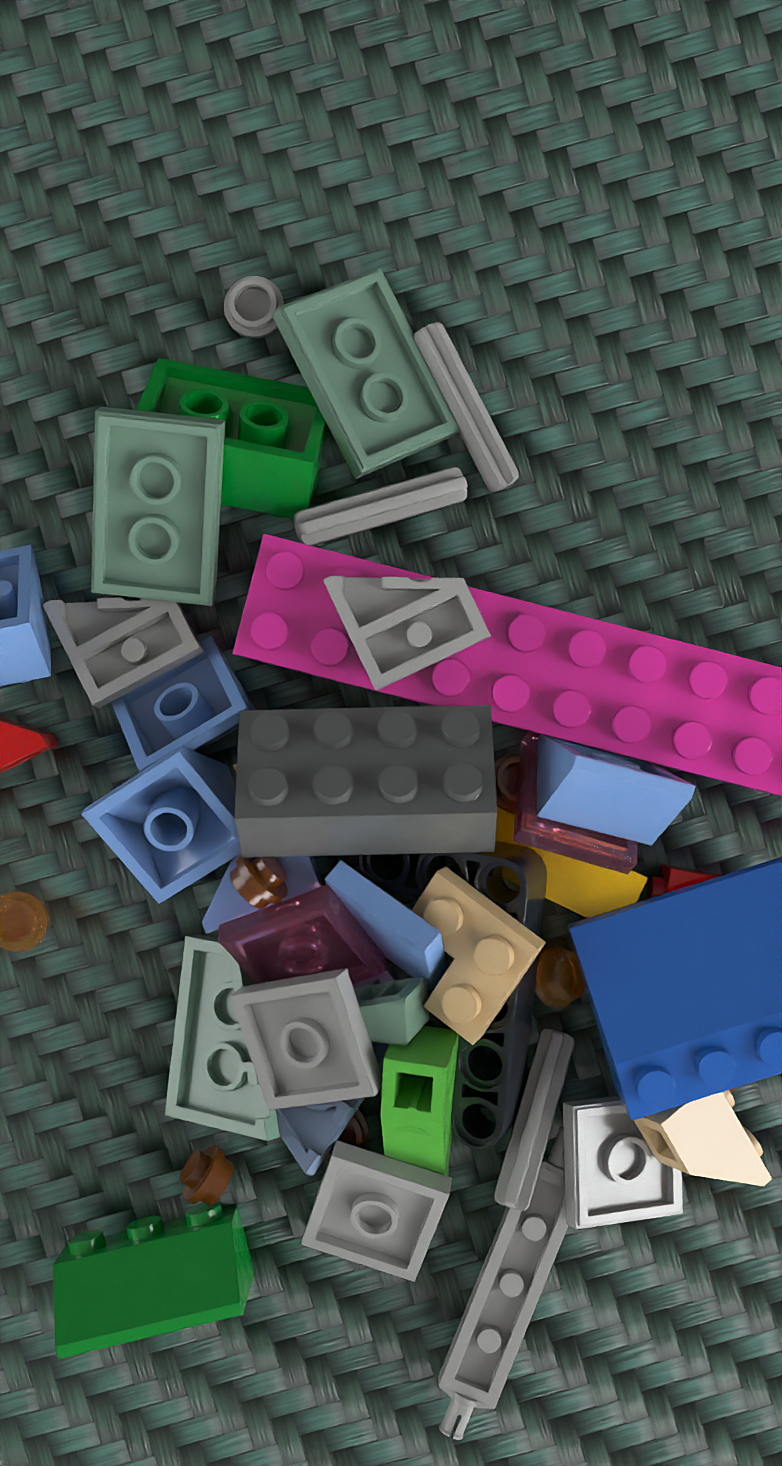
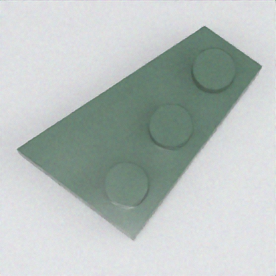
(210, 1063)

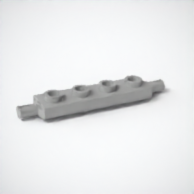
(505, 1297)

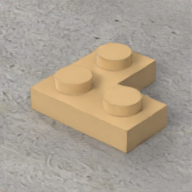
(487, 950)

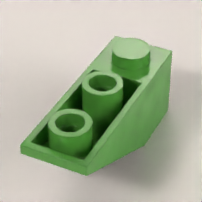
(419, 1099)

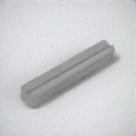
(467, 408)
(380, 506)
(534, 1119)

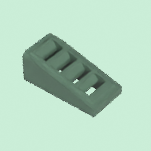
(394, 1009)

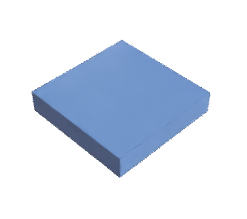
(392, 926)

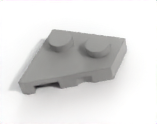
(405, 622)
(122, 642)

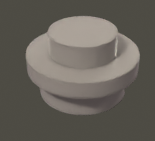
(251, 306)

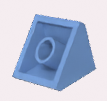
(182, 707)
(606, 791)
(171, 821)

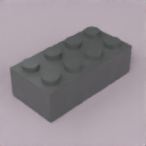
(365, 781)

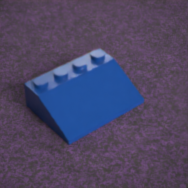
(688, 988)

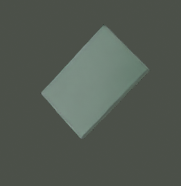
(366, 372)
(156, 505)

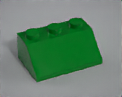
(269, 435)
(150, 1279)

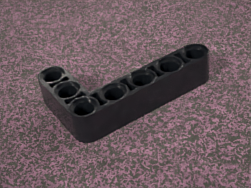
(476, 1076)

